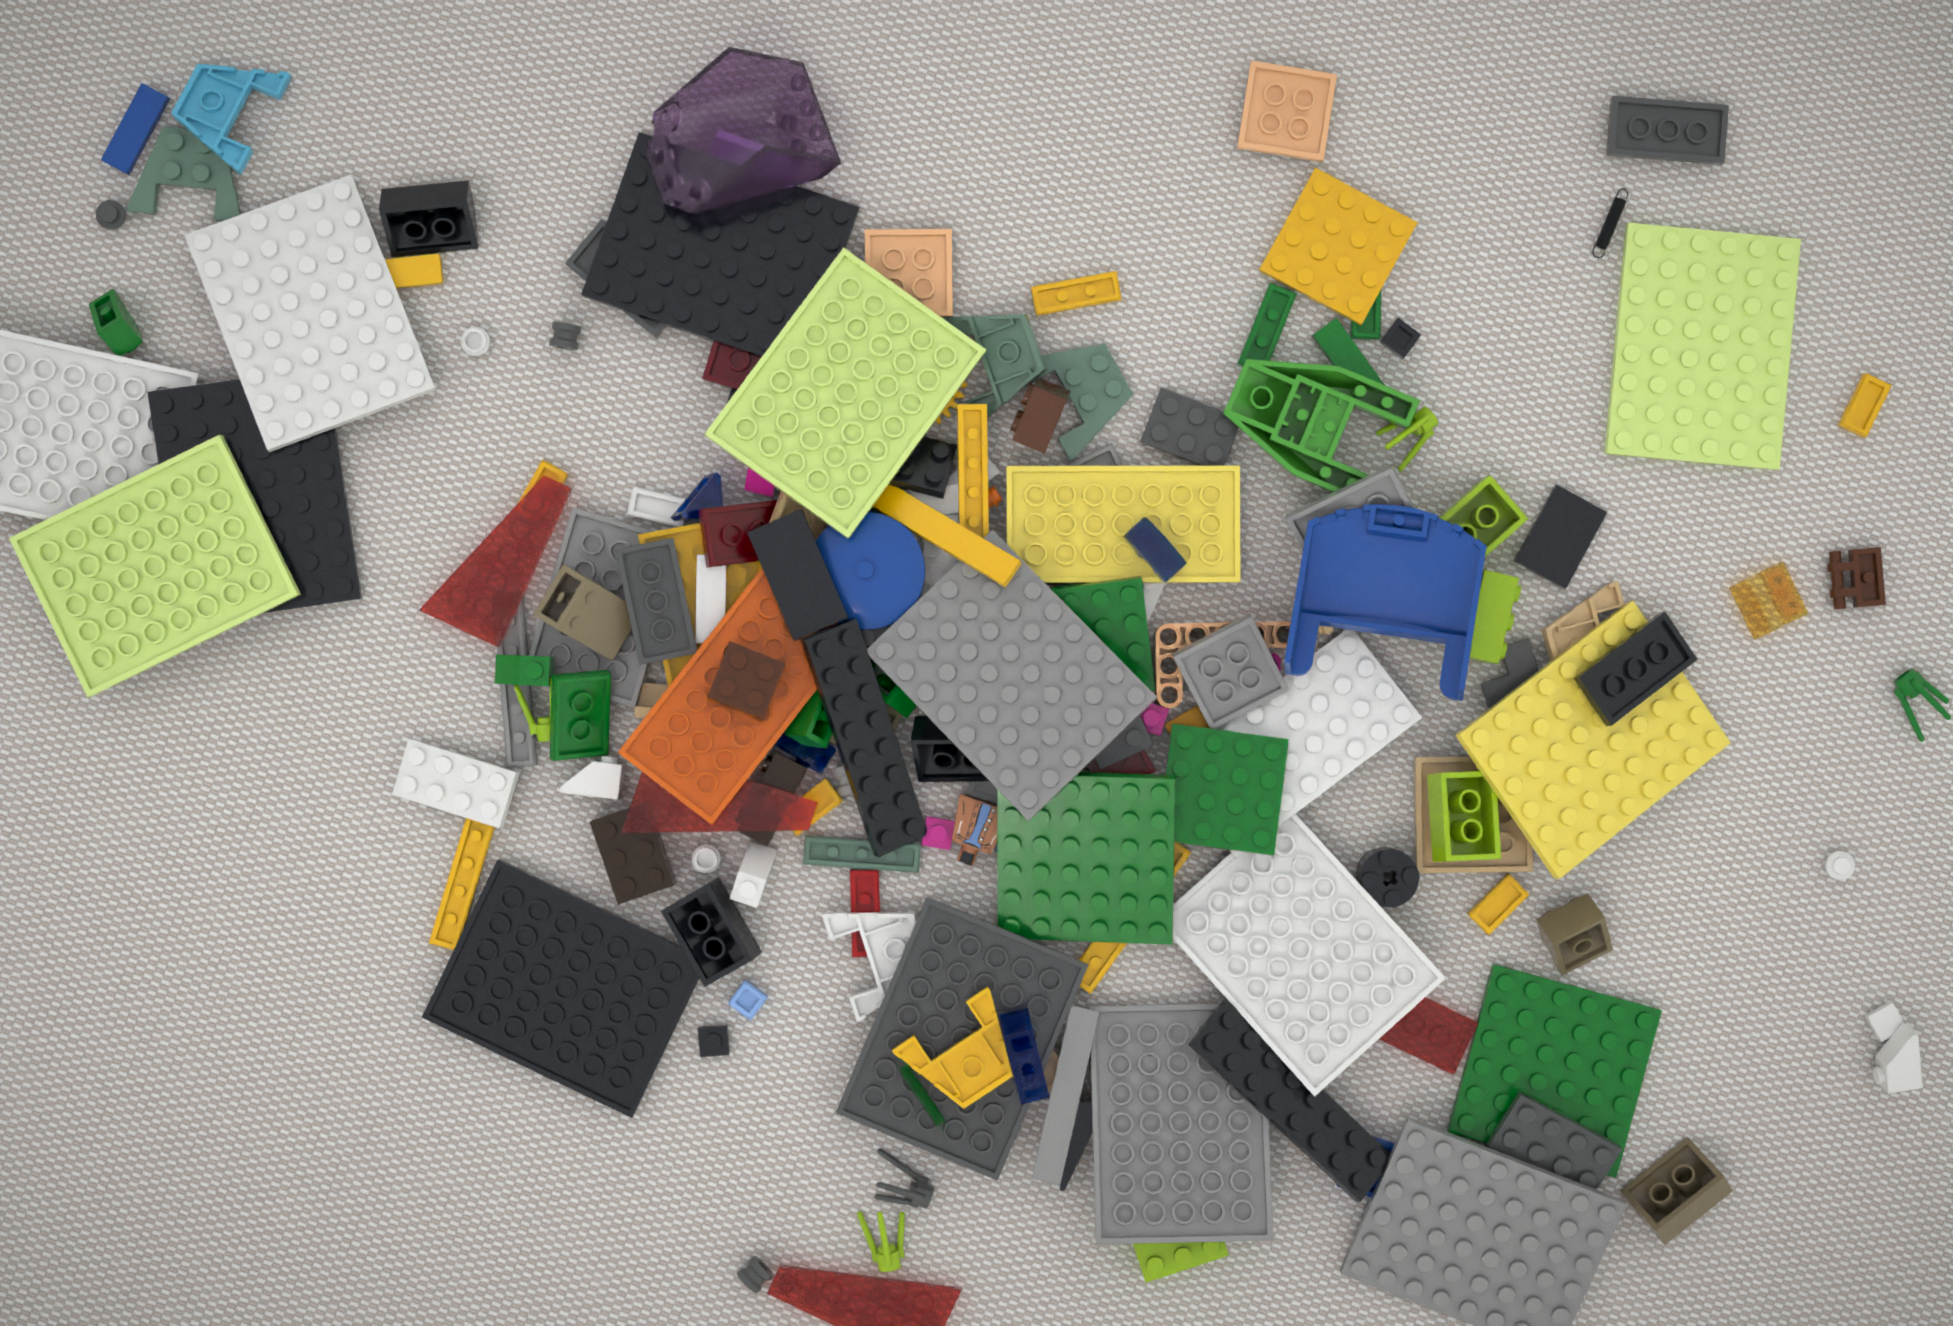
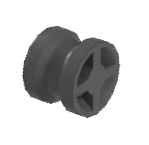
(565, 336)
(755, 1274)

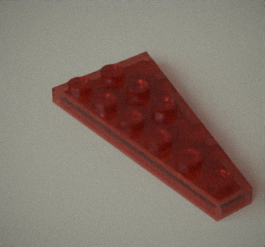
(493, 579)
(751, 809)
(863, 1299)

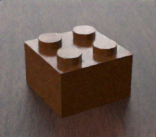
(1042, 411)
(746, 680)

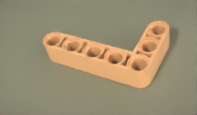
(1182, 639)

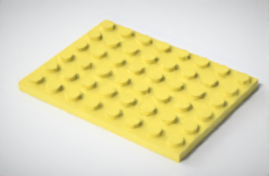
(1569, 774)

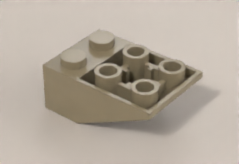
(585, 612)

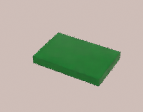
(580, 715)

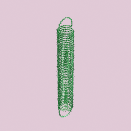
(920, 1094)

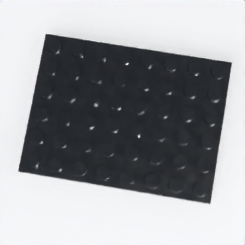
(719, 271)
(294, 486)
(564, 988)

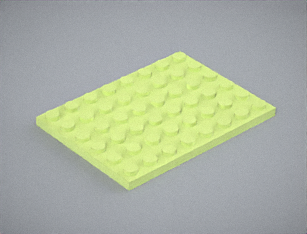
(1702, 346)
(845, 393)
(154, 566)

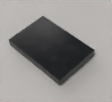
(1560, 536)

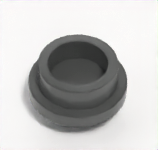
(110, 214)

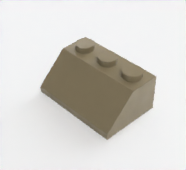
(1676, 1190)

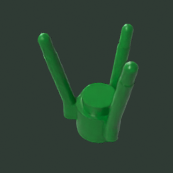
(1913, 684)

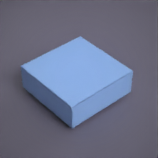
(747, 999)

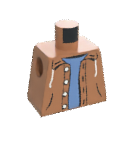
(974, 828)

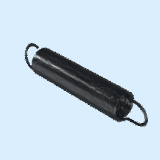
(1610, 223)

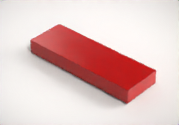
(864, 898)

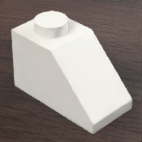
(598, 779)
(753, 874)
(1899, 1062)

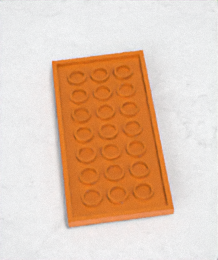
(704, 747)

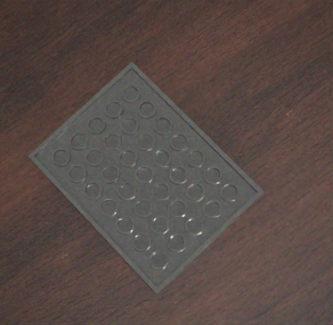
(940, 968)

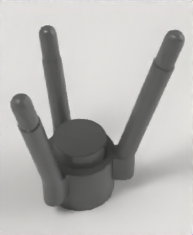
(917, 1194)

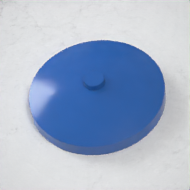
(875, 569)

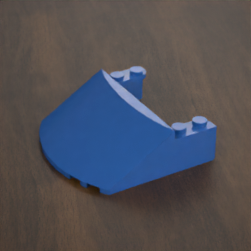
(1389, 576)

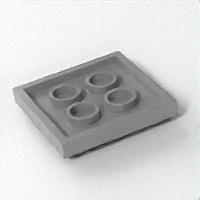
(1230, 671)

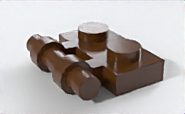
(1866, 578)

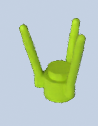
(1421, 424)
(542, 727)
(887, 1254)

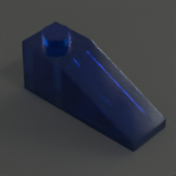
(1024, 1056)

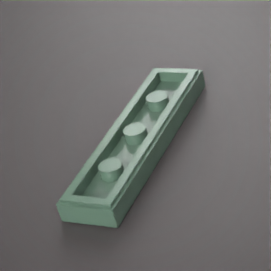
(858, 854)

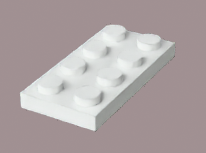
(455, 783)

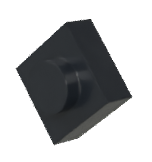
(1400, 338)
(713, 1040)

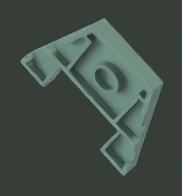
(184, 162)
(1010, 356)
(1095, 391)

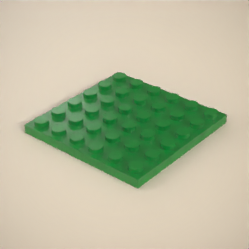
(1091, 862)
(1558, 1046)

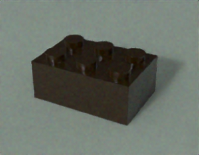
(633, 861)

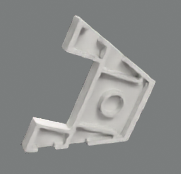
(884, 941)

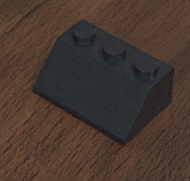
(429, 218)
(938, 757)
(711, 932)

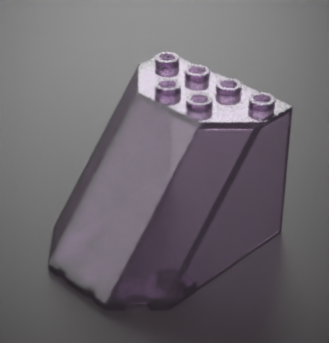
(739, 133)

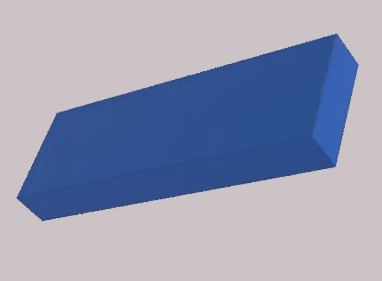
(135, 129)

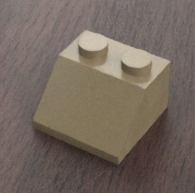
(1575, 933)

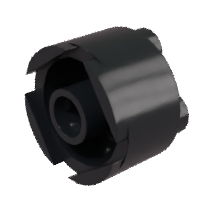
(1404, 876)

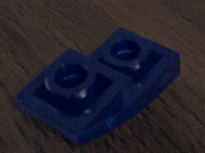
(1155, 549)
(811, 757)

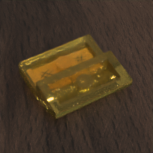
(1768, 600)

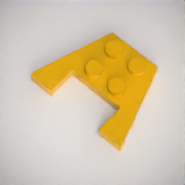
(971, 1065)

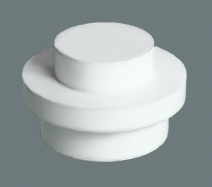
(475, 341)
(706, 858)
(1839, 865)

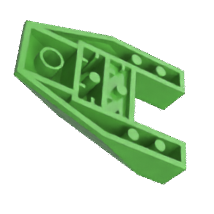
(1303, 410)

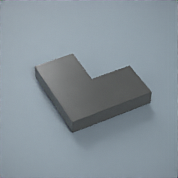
(1519, 665)

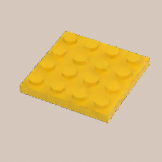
(1338, 246)

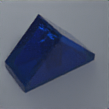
(705, 495)

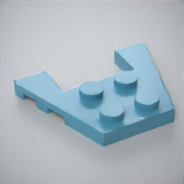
(216, 99)

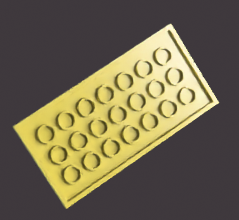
(1074, 520)

